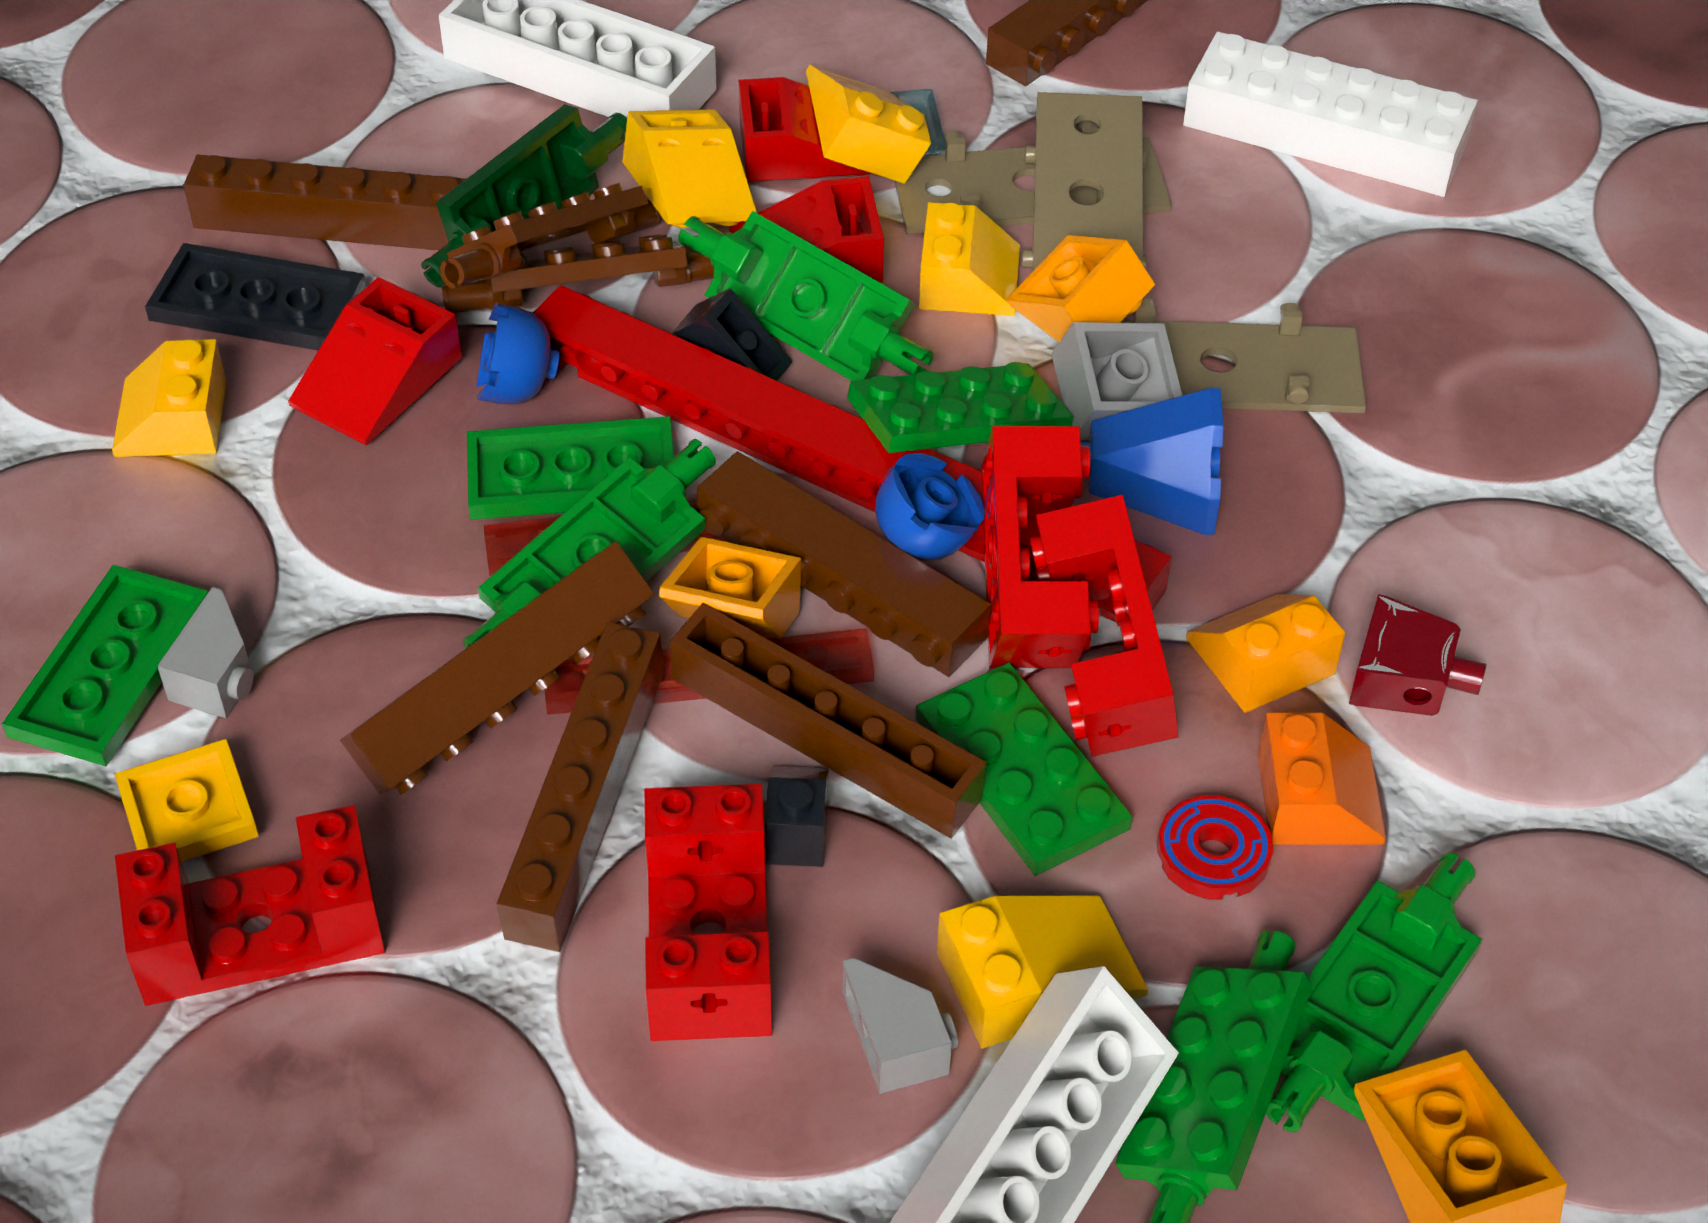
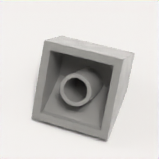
(1113, 369)

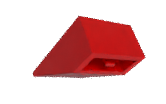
(782, 132)
(836, 218)
(377, 361)

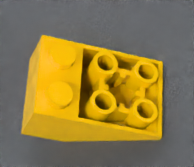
(687, 166)

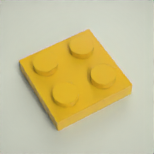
(188, 802)

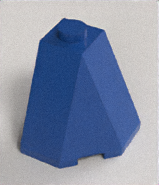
(1162, 459)

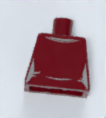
(1411, 661)

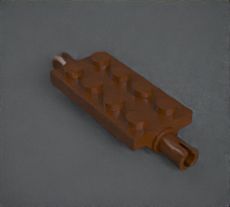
(498, 252)
(562, 265)

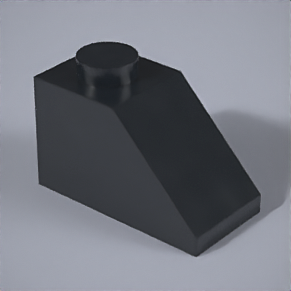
(734, 333)
(796, 816)

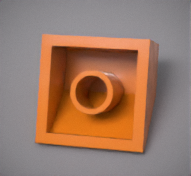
(1317, 783)

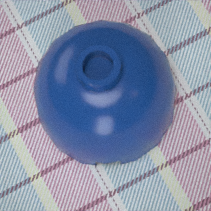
(515, 357)
(926, 508)

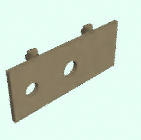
(1105, 160)
(987, 182)
(1274, 364)

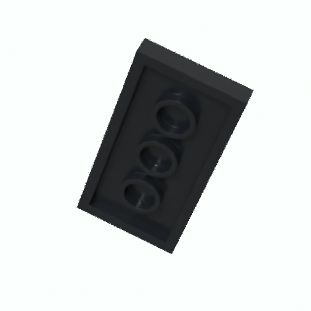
(252, 296)

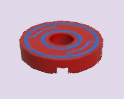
(1218, 820)

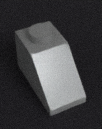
(208, 660)
(897, 1027)

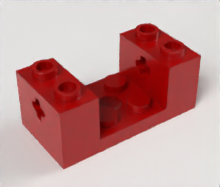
(1023, 476)
(1125, 695)
(706, 868)
(191, 935)

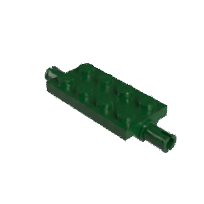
(539, 168)

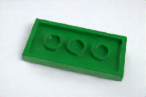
(954, 405)
(555, 465)
(104, 666)
(1035, 776)

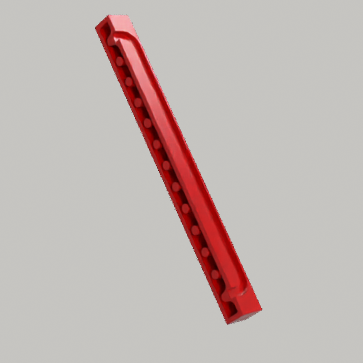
(755, 413)

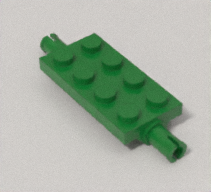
(809, 297)
(631, 506)
(1376, 991)
(1214, 1097)

